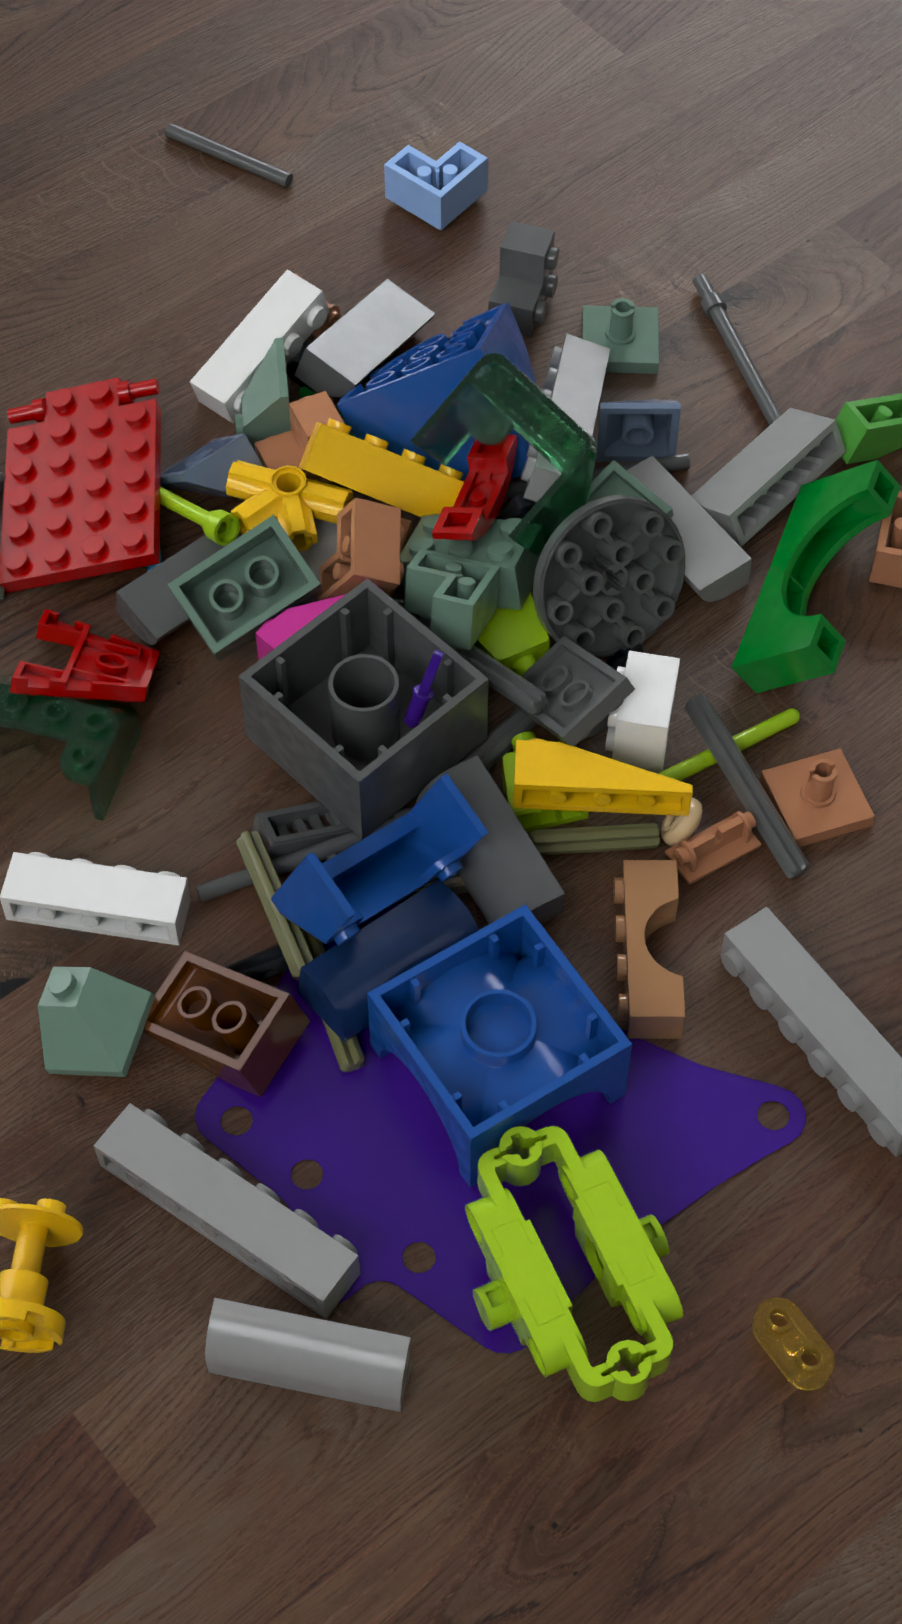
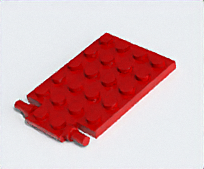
(81, 484)

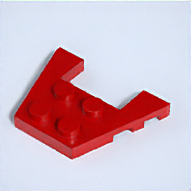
(96, 668)

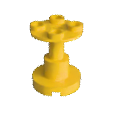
(24, 1319)

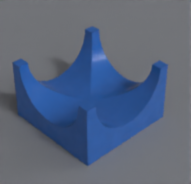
(498, 1033)

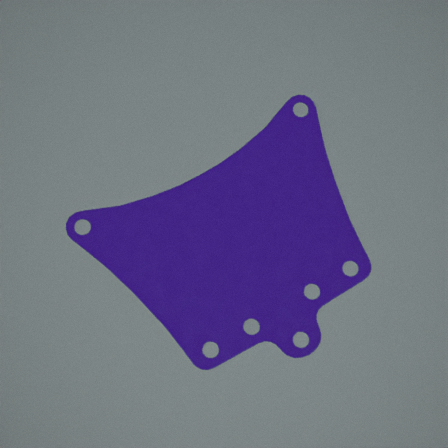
(399, 1179)

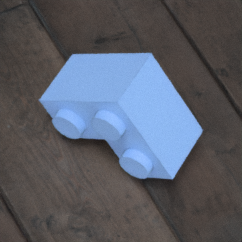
(438, 188)

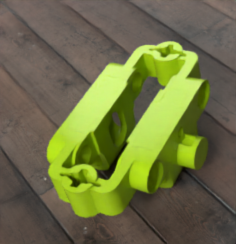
(615, 1243)

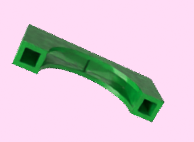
(780, 640)

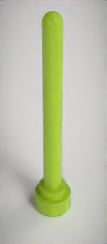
(217, 525)
(743, 740)

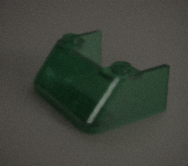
(489, 406)

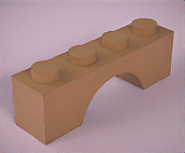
(652, 995)

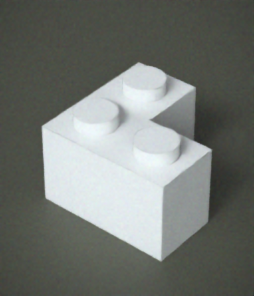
(642, 723)

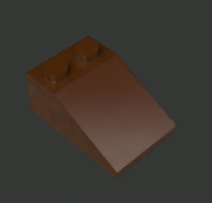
(225, 1022)

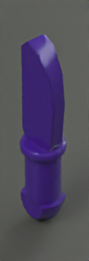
(423, 693)

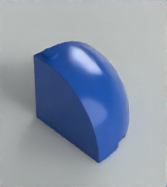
(419, 380)

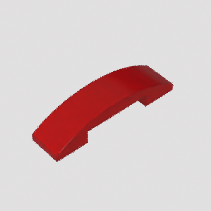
(481, 493)

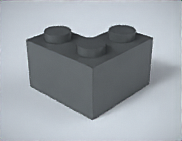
(526, 274)

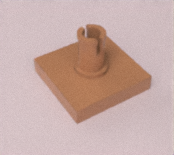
(818, 797)

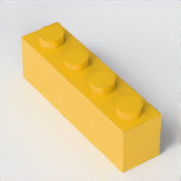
(378, 472)

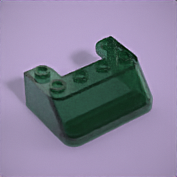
(96, 732)

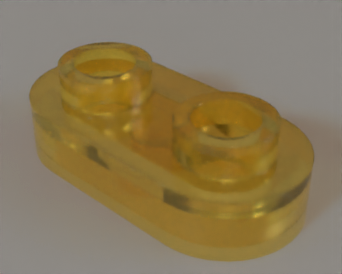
(790, 1342)

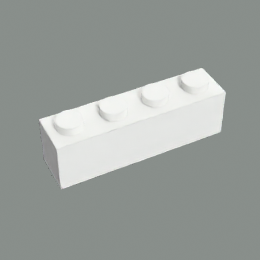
(286, 311)
(96, 898)

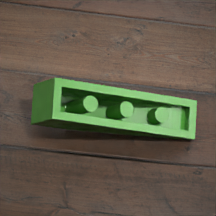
(871, 427)

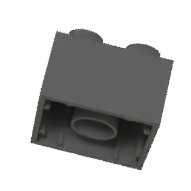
(337, 702)

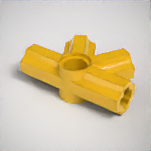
(286, 496)

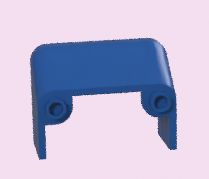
(382, 868)

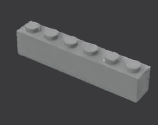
(576, 386)
(821, 1021)
(229, 1209)

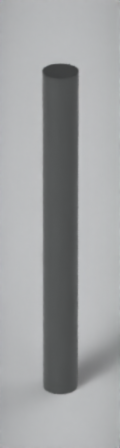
(229, 155)

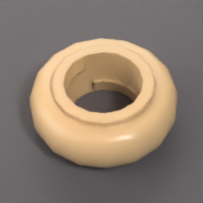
(681, 827)

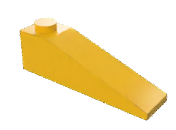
(575, 779)

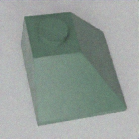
(266, 398)
(91, 1022)

